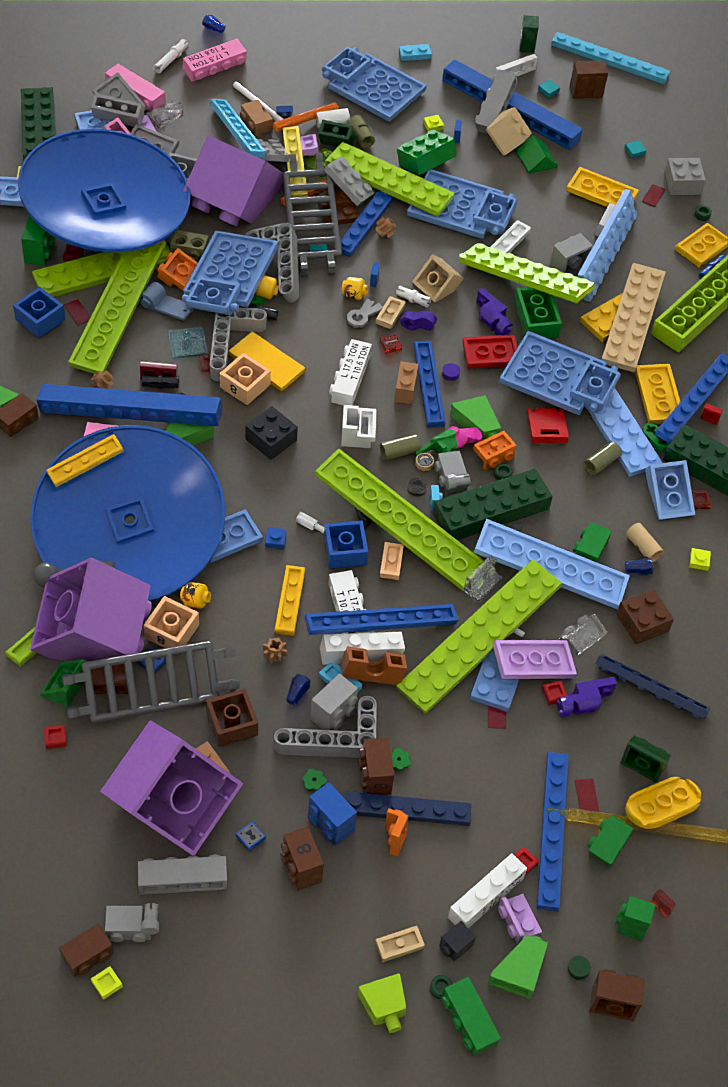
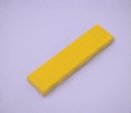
(85, 460)
(290, 600)

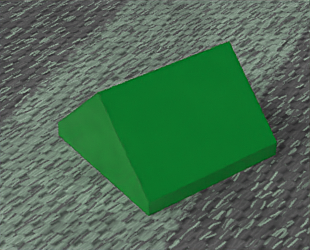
(536, 156)
(55, 689)

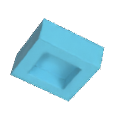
(434, 496)

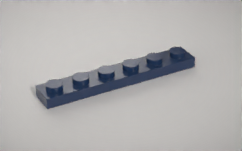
(646, 683)
(416, 808)

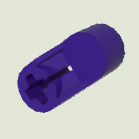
(413, 321)

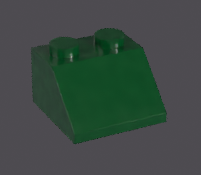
(645, 758)

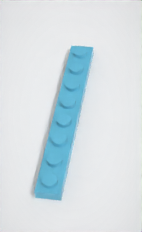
(610, 57)
(237, 128)

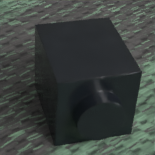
(457, 941)

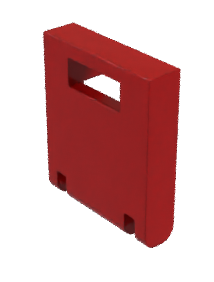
(547, 421)

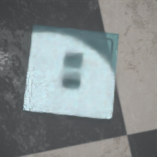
(187, 342)

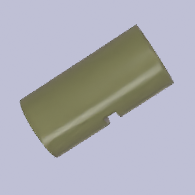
(362, 131)
(400, 447)
(602, 458)

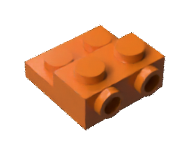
(177, 269)

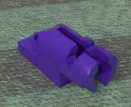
(493, 313)
(586, 697)

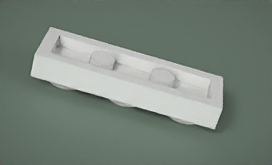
(520, 66)
(512, 237)

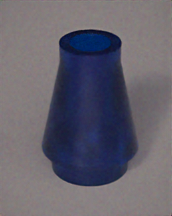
(212, 23)
(639, 566)
(299, 686)

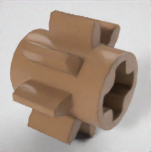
(385, 227)
(102, 380)
(275, 650)

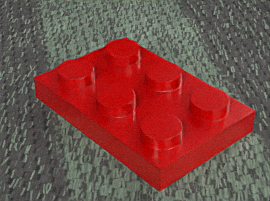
(489, 350)

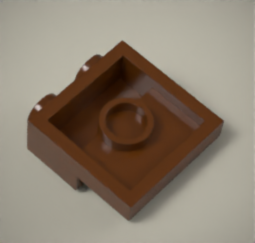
(345, 208)

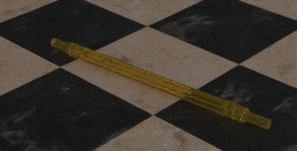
(670, 828)

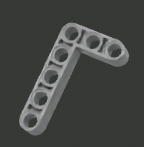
(287, 257)
(242, 320)
(333, 737)

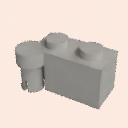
(452, 472)
(131, 922)

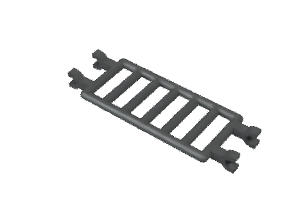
(293, 173)
(107, 663)

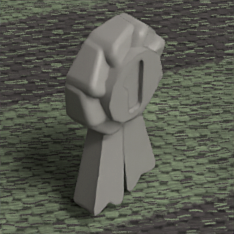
(359, 318)

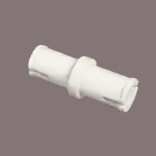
(413, 296)

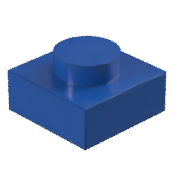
(284, 110)
(275, 538)

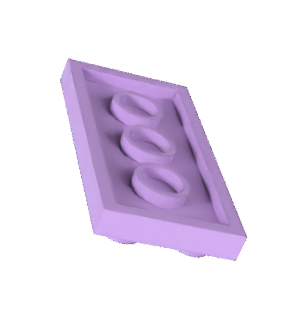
(534, 659)

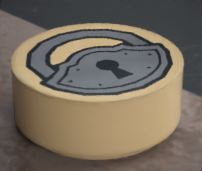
(424, 461)

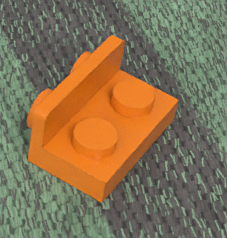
(495, 450)
(397, 829)

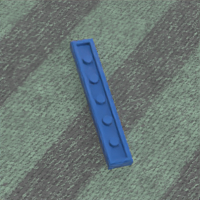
(429, 384)

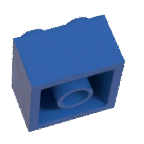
(39, 312)
(345, 544)
(331, 814)

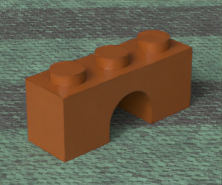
(387, 670)

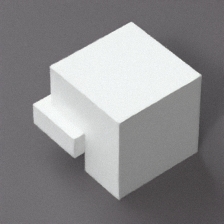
(358, 426)

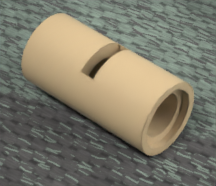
(644, 542)

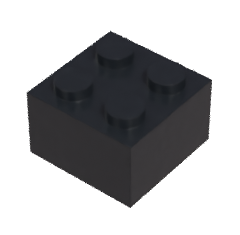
(271, 432)

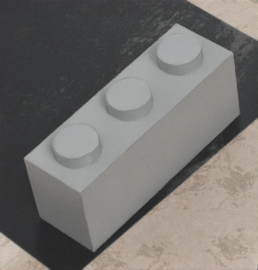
(110, 108)

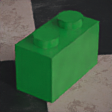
(593, 542)
(610, 840)
(635, 918)

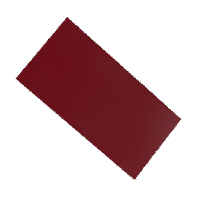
(653, 195)
(77, 311)
(496, 718)
(587, 795)

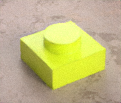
(433, 123)
(699, 559)
(106, 982)

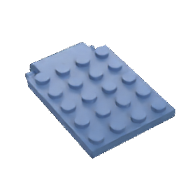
(371, 83)
(473, 209)
(229, 272)
(560, 375)

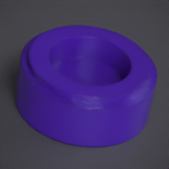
(451, 371)

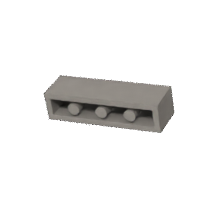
(496, 99)
(182, 874)

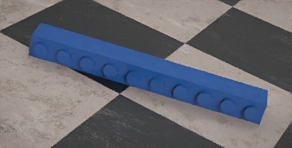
(535, 116)
(130, 405)

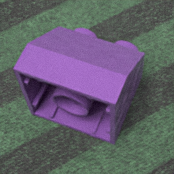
(232, 182)
(91, 613)
(172, 787)

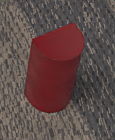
(155, 368)

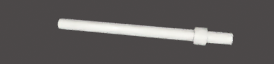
(250, 96)

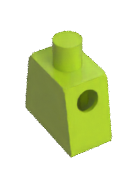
(384, 1001)

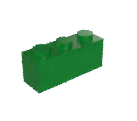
(470, 1016)

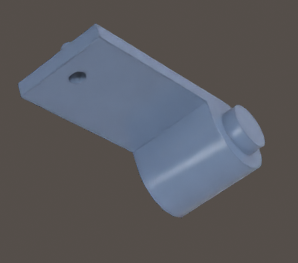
(156, 299)

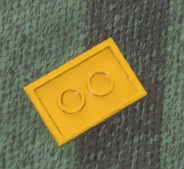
(702, 245)

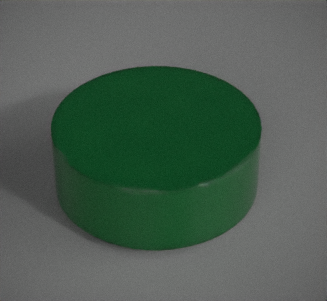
(703, 213)
(503, 471)
(579, 967)
(438, 984)

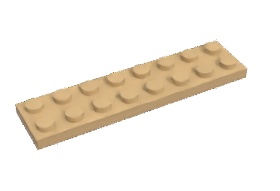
(633, 317)

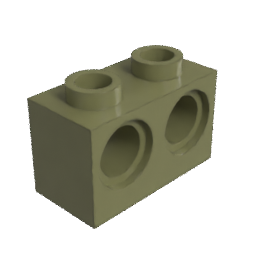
(190, 243)

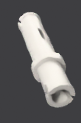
(175, 52)

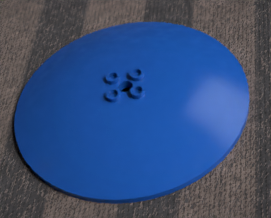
(75, 169)
(155, 481)

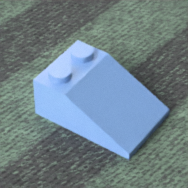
(670, 489)

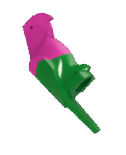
(452, 439)

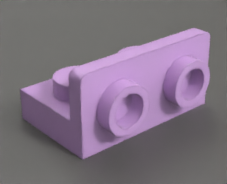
(519, 918)

